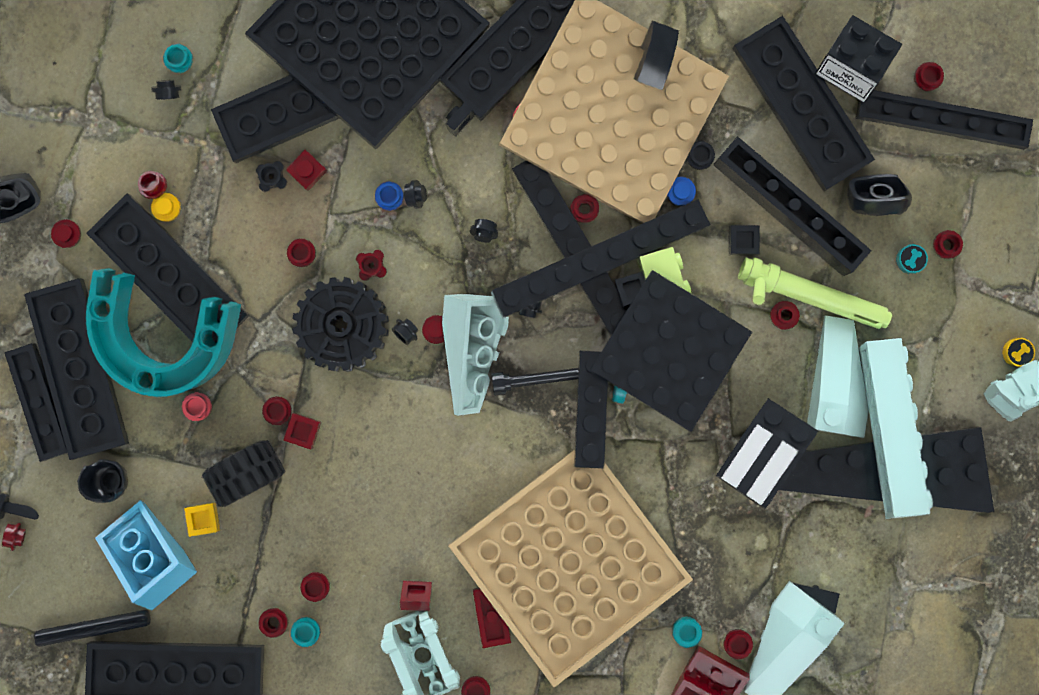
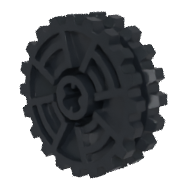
(324, 340)

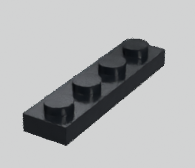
(36, 401)
(590, 414)

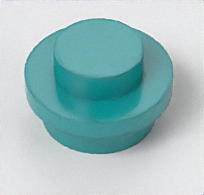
(178, 58)
(305, 632)

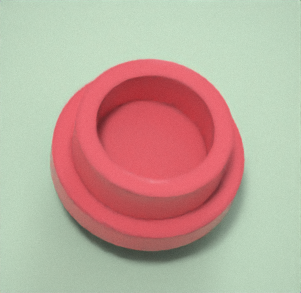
(196, 406)

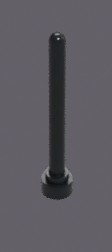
(504, 382)

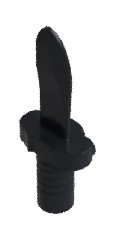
(16, 509)

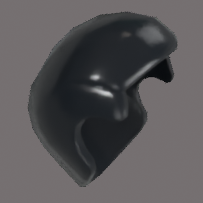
(102, 481)

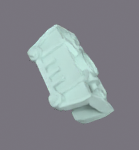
(1015, 393)
(404, 658)

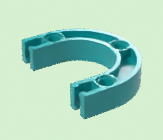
(129, 365)

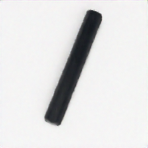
(92, 628)

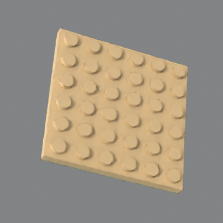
(600, 125)
(570, 565)

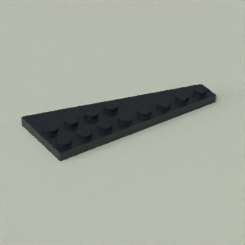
(953, 461)

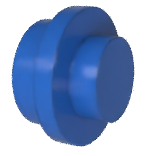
(682, 191)
(389, 196)

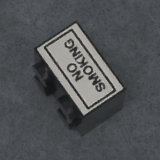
(858, 59)

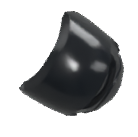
(878, 195)
(17, 196)

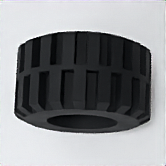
(243, 473)

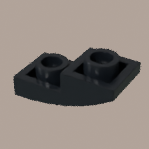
(658, 55)

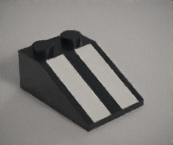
(767, 453)

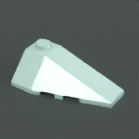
(471, 339)
(838, 386)
(791, 641)

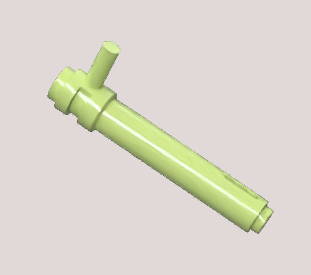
(771, 278)

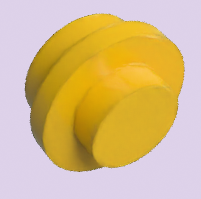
(165, 207)

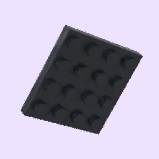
(671, 351)

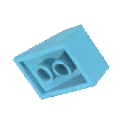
(145, 556)

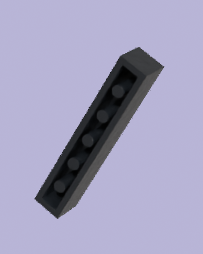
(792, 207)

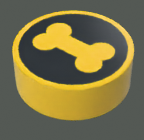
(1018, 352)

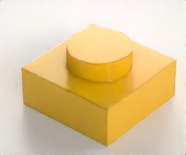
(202, 519)

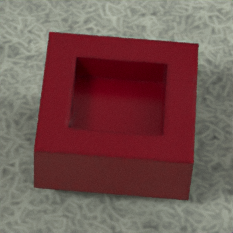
(306, 170)
(302, 431)
(416, 595)

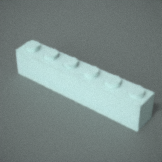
(894, 429)

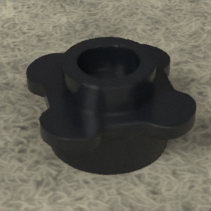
(265, 170)

